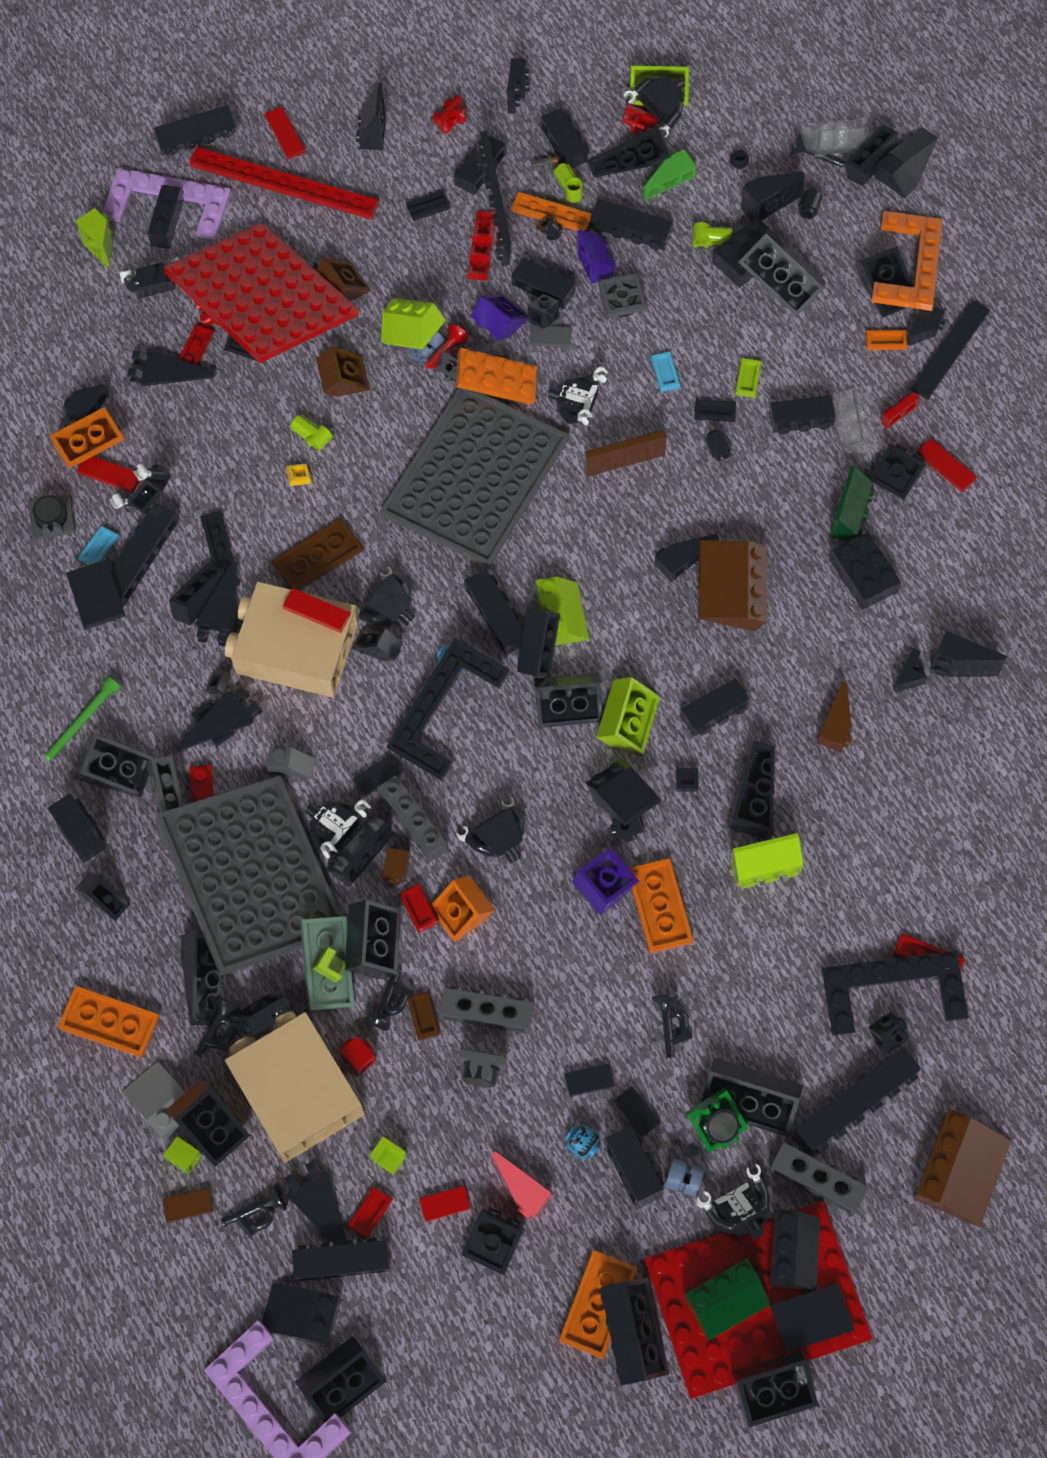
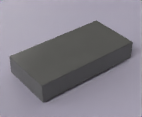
(551, 336)

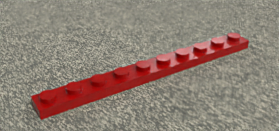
(284, 183)

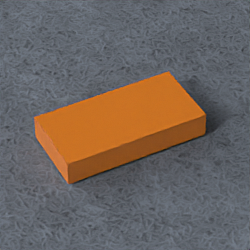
(886, 340)

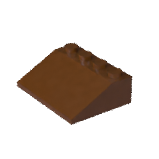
(733, 583)
(962, 1168)

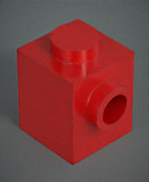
(358, 1054)

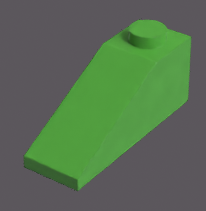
(670, 174)

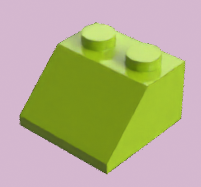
(96, 235)

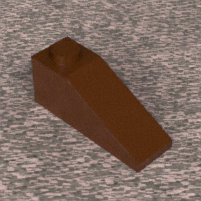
(838, 722)

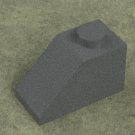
(289, 762)

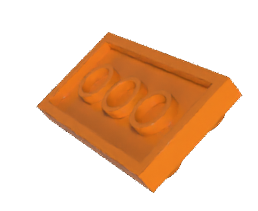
(496, 376)
(660, 906)
(108, 1022)
(586, 1321)

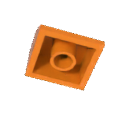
(461, 907)

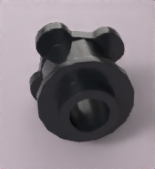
(550, 227)

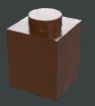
(396, 866)

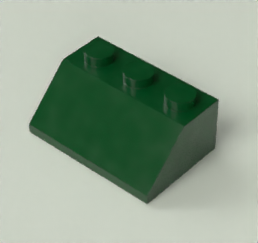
(852, 506)
(727, 1299)

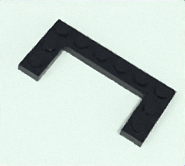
(486, 164)
(456, 658)
(939, 965)

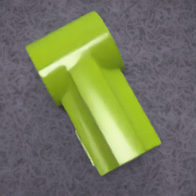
(569, 182)
(705, 235)
(314, 435)

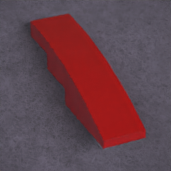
(481, 246)

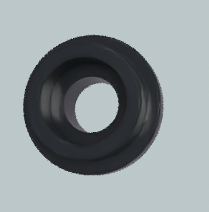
(739, 154)

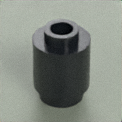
(810, 203)
(718, 445)

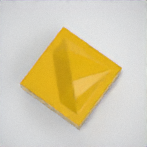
(298, 474)

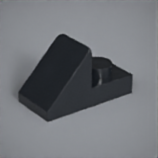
(909, 675)

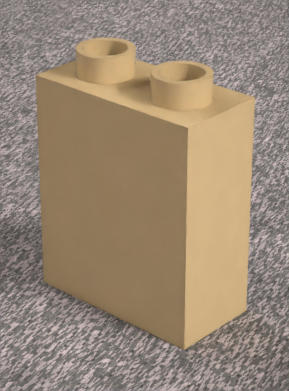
(288, 647)
(293, 1085)

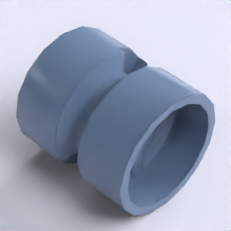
(425, 354)
(677, 1174)

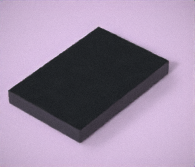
(95, 594)
(812, 1318)

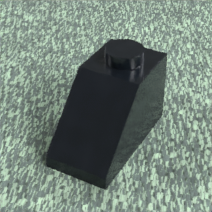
(926, 325)
(85, 401)
(378, 644)
(102, 895)

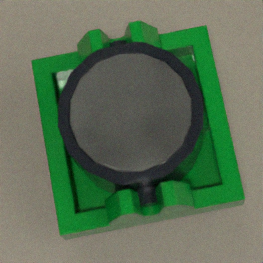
(717, 1121)

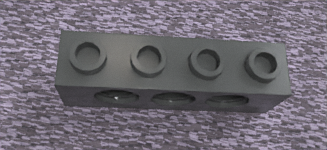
(164, 785)
(412, 819)
(496, 1019)
(825, 1190)

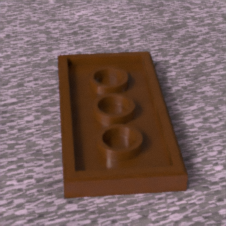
(625, 453)
(317, 555)

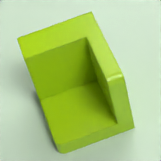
(329, 965)
(182, 1155)
(388, 1155)

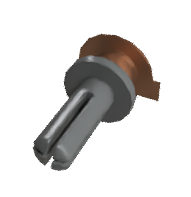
(543, 162)

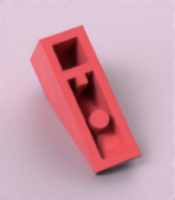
(523, 1189)

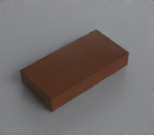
(423, 1016)
(187, 1205)

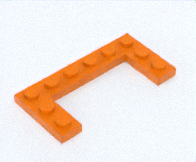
(922, 294)

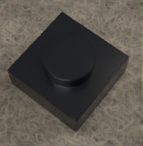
(218, 682)
(687, 780)

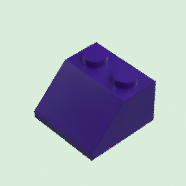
(594, 256)
(498, 316)
(605, 881)

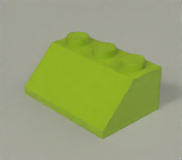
(639, 73)
(410, 323)
(563, 597)
(628, 715)
(767, 860)

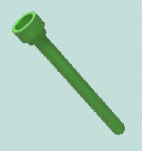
(109, 687)

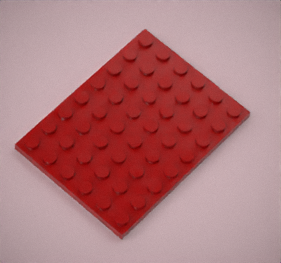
(261, 292)
(709, 1364)

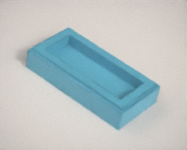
(665, 371)
(98, 546)

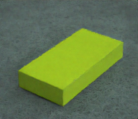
(748, 377)

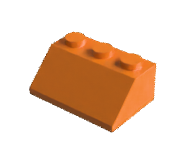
(86, 438)

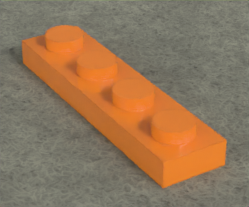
(539, 208)

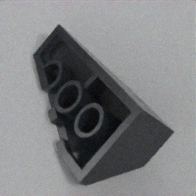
(633, 154)
(906, 162)
(200, 979)

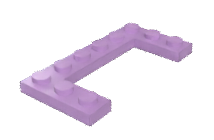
(212, 196)
(226, 1376)

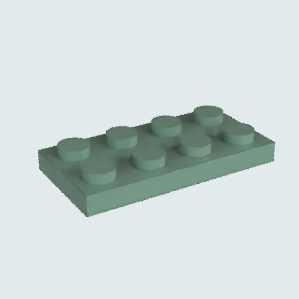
(316, 936)

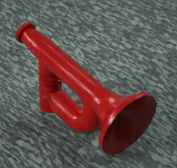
(456, 335)

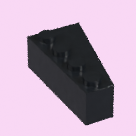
(751, 809)

